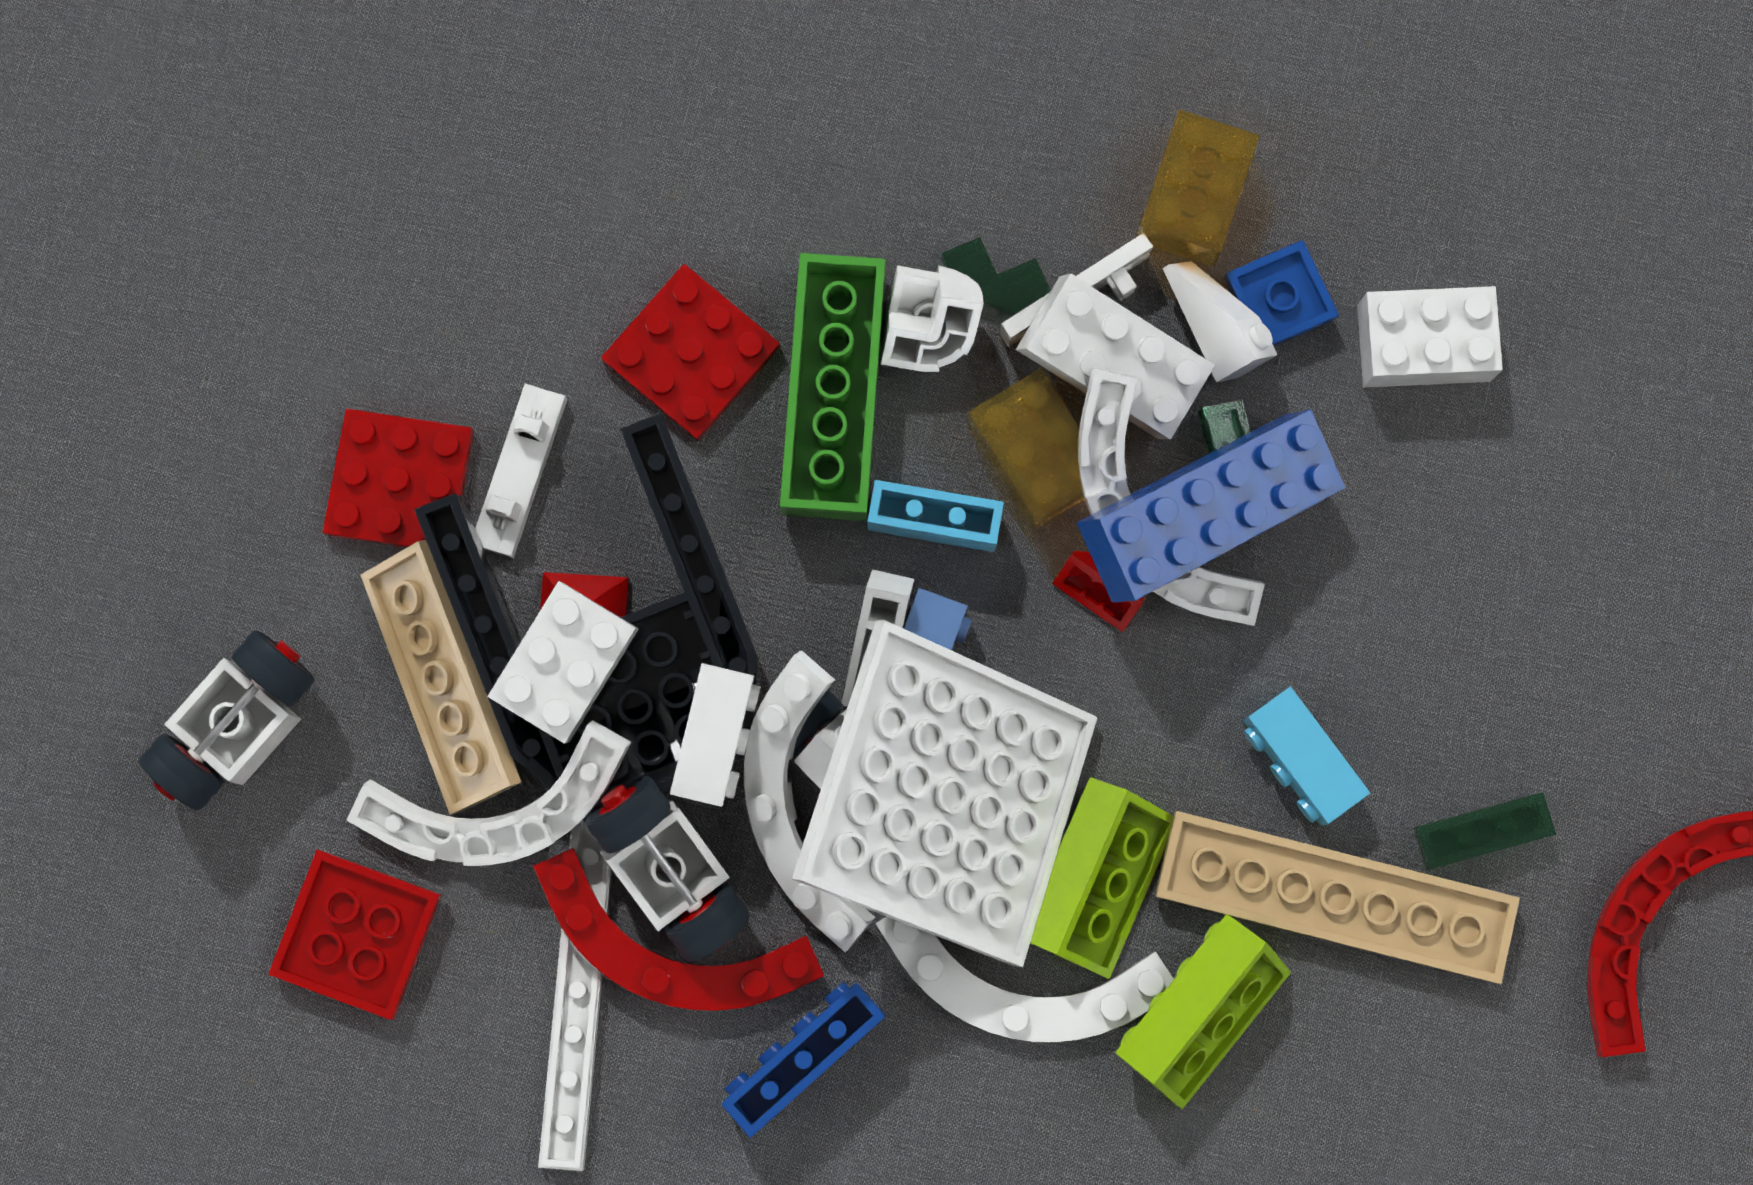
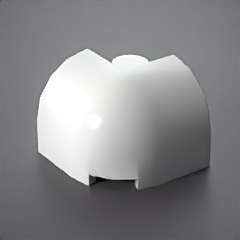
(929, 318)

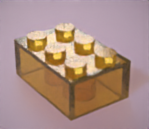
(1197, 187)
(1031, 446)

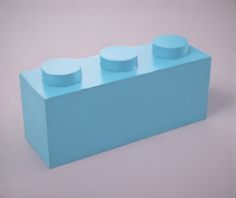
(935, 516)
(1304, 758)

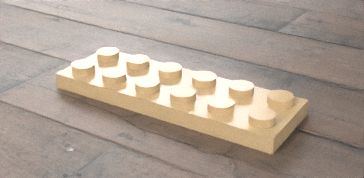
(439, 679)

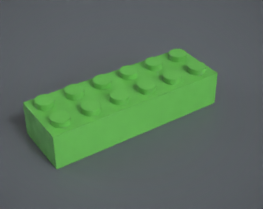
(833, 387)

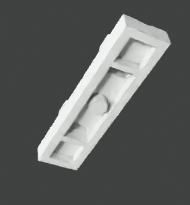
(1109, 270)
(519, 470)

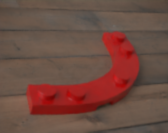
(1633, 906)
(660, 977)

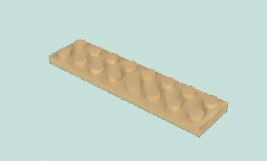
(1337, 897)

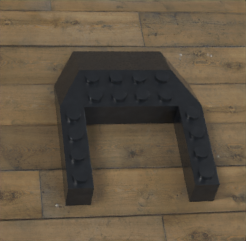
(658, 673)

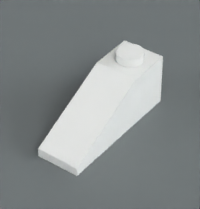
(1223, 326)
(884, 599)

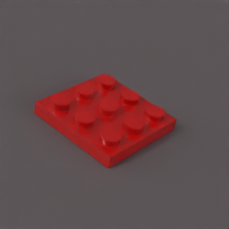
(691, 352)
(389, 470)
(355, 934)

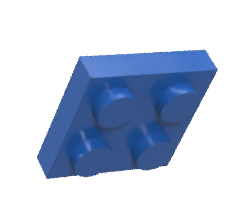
(1284, 292)

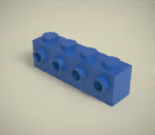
(803, 1059)

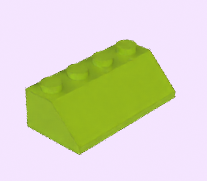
(1101, 876)
(1203, 1010)

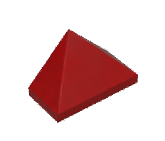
(1083, 583)
(606, 591)

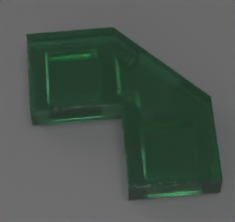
(1008, 290)

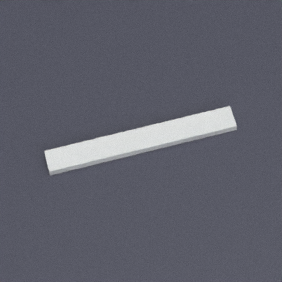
(574, 1030)

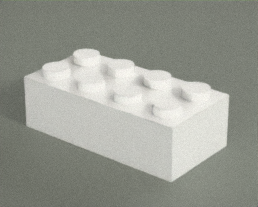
(1089, 330)

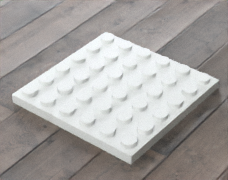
(946, 795)

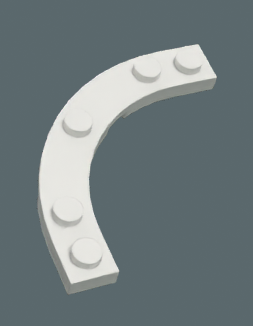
(1104, 483)
(771, 798)
(503, 836)
(1022, 1015)

